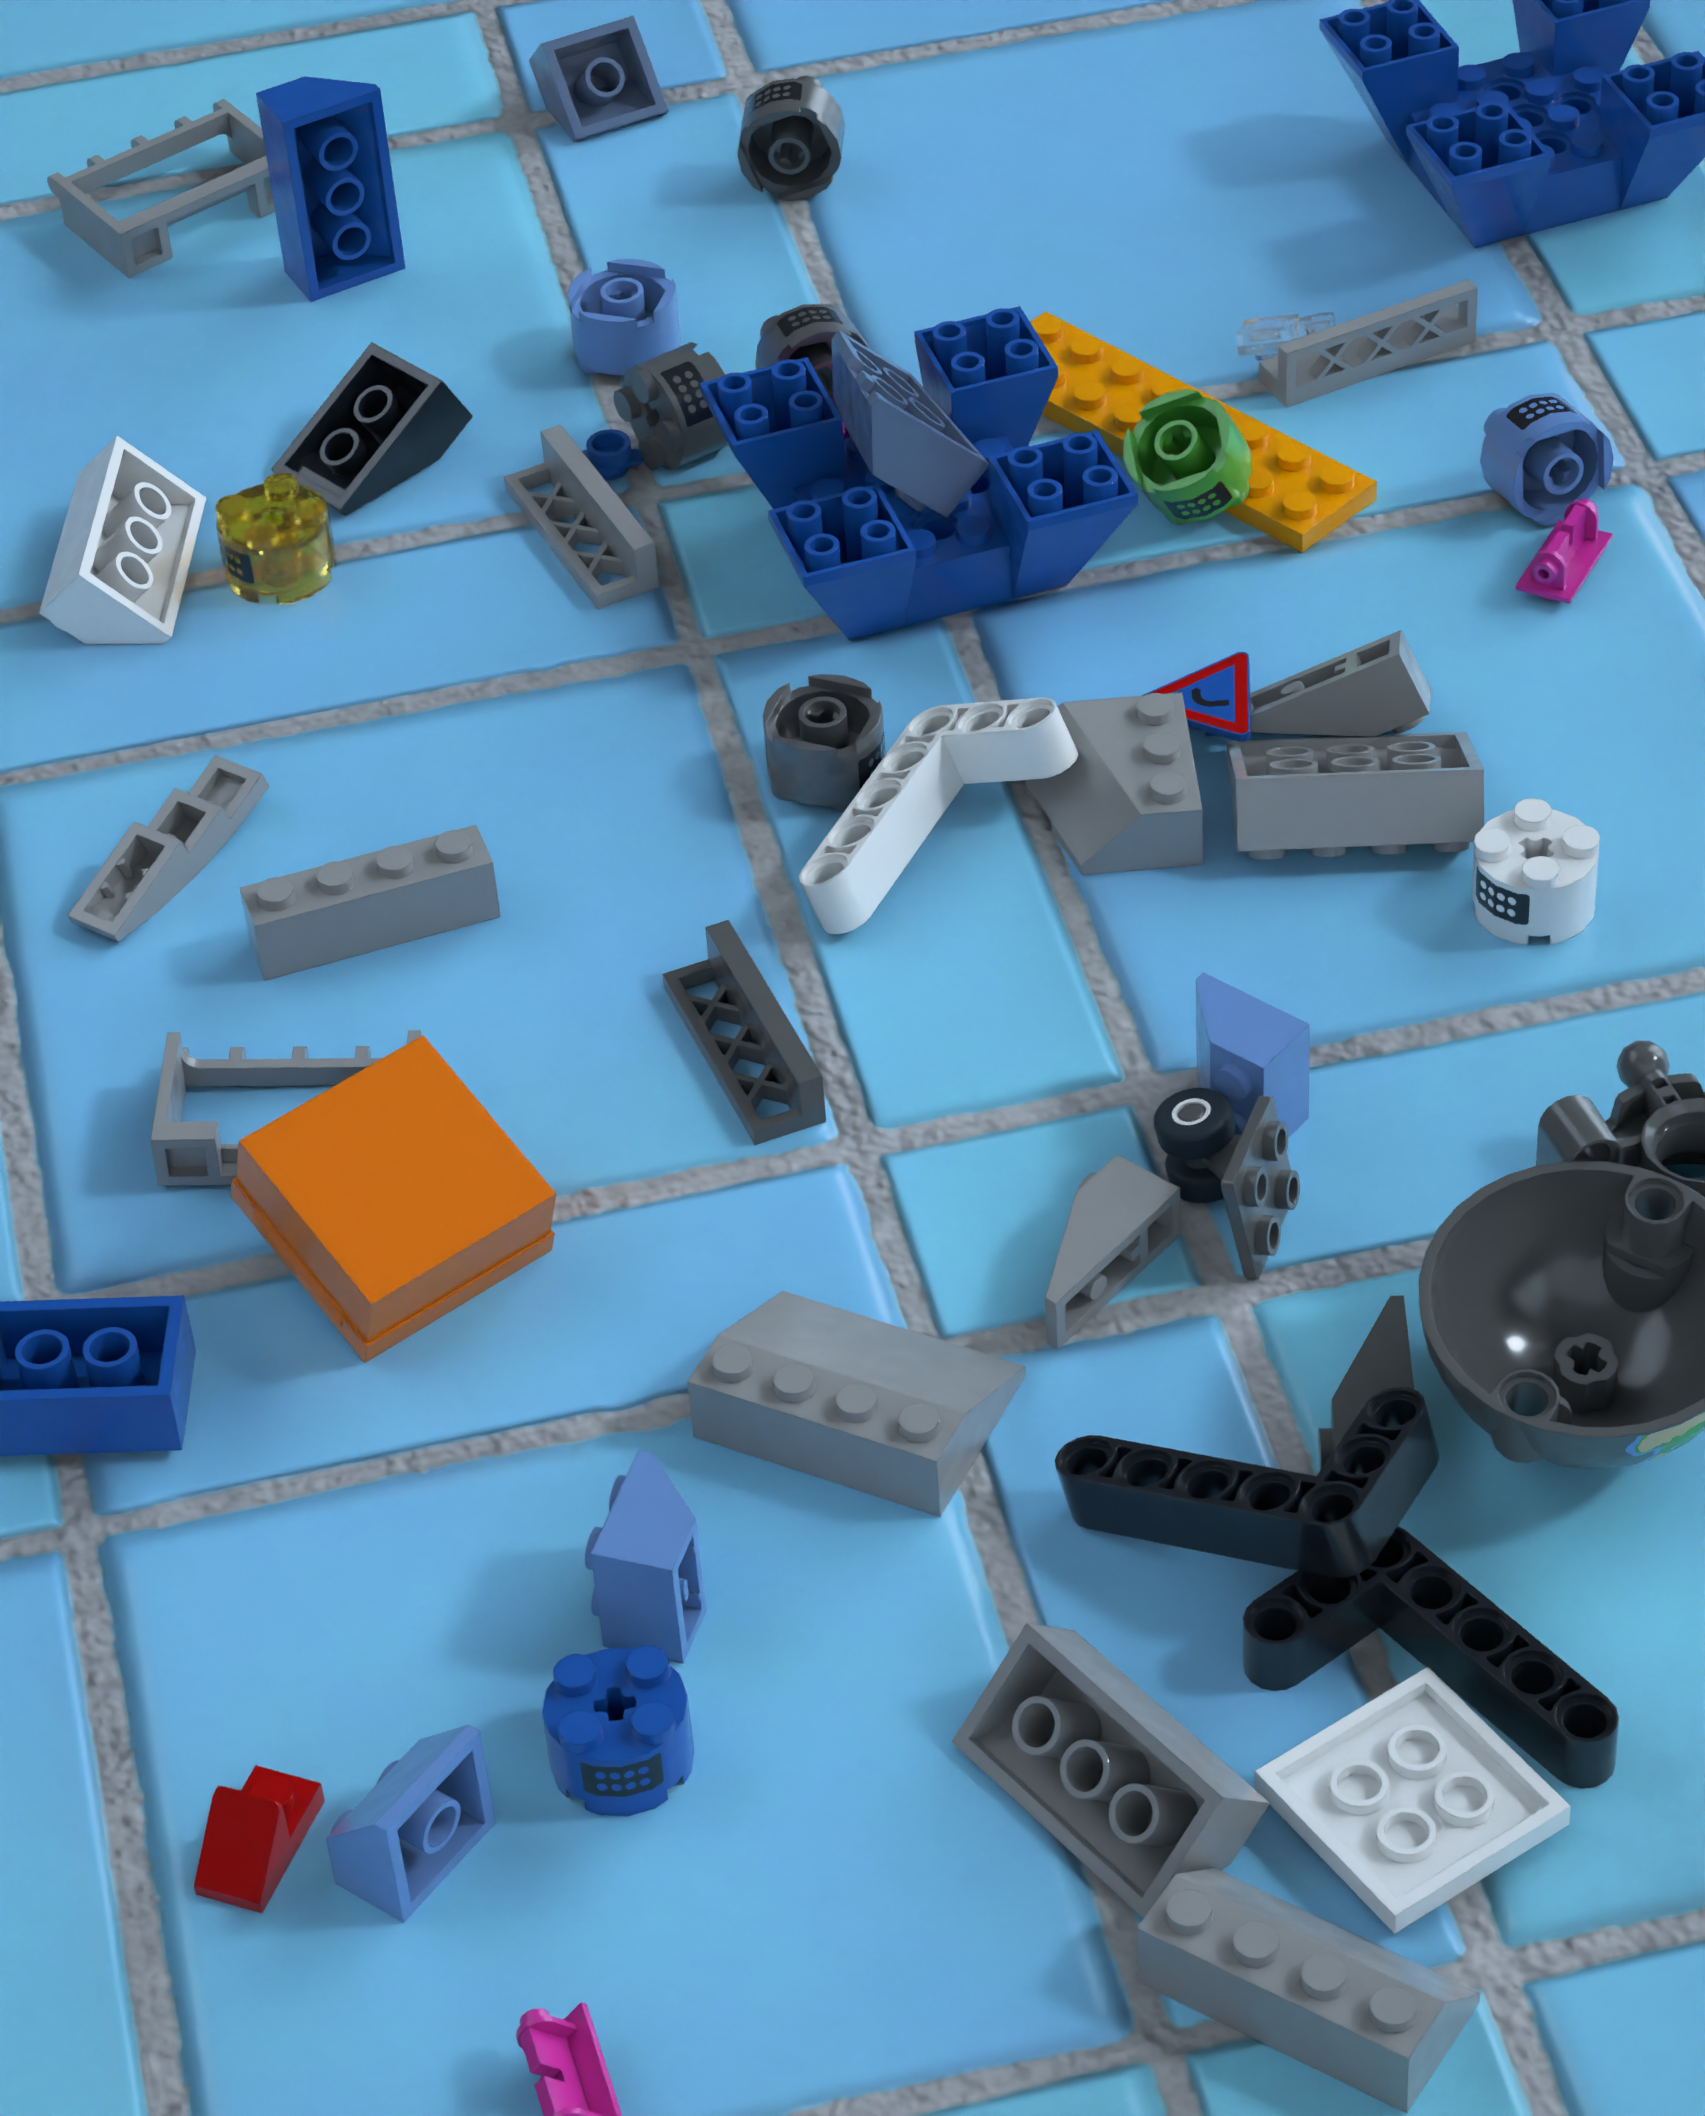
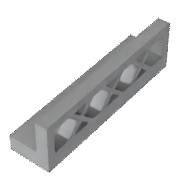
(1372, 345)
(600, 521)

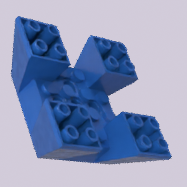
(1531, 133)
(873, 555)

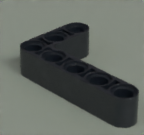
(1258, 1512)
(1452, 1632)

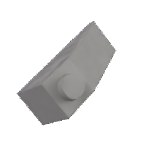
(1348, 695)
(1112, 1234)

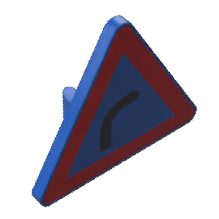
(1217, 697)

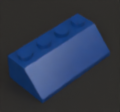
(331, 183)

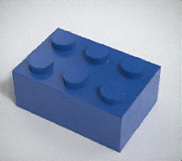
(94, 1375)

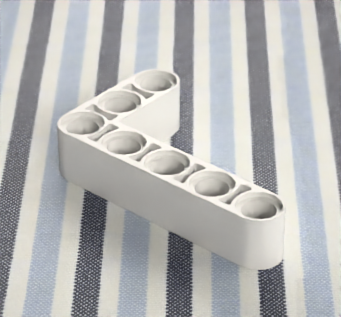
(915, 787)

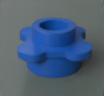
(612, 453)

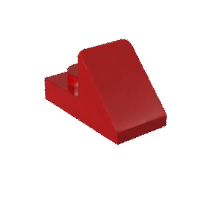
(255, 1836)

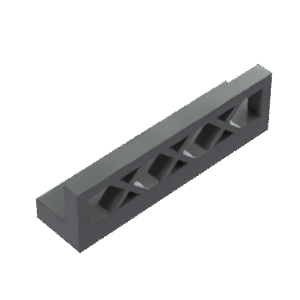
(762, 1023)

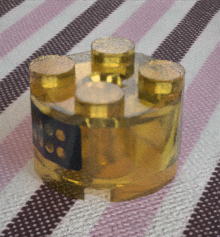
(276, 540)

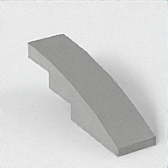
(161, 859)

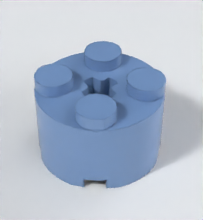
(622, 316)

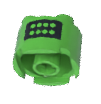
(1188, 457)

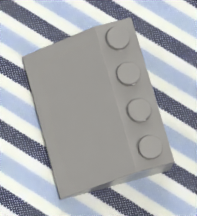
(1355, 794)
(851, 1400)

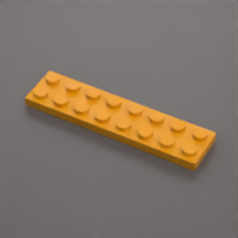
(1292, 487)

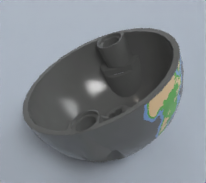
(1558, 1334)

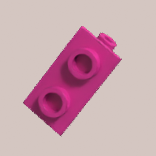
(1566, 554)
(570, 2063)

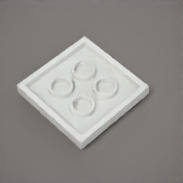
(1412, 1799)

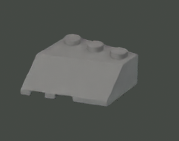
(1130, 791)

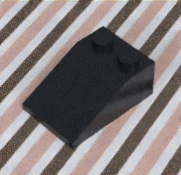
(374, 431)

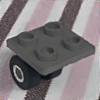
(1243, 1169)

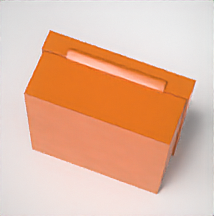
(394, 1197)

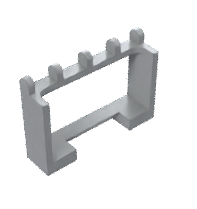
(144, 238)
(193, 1150)

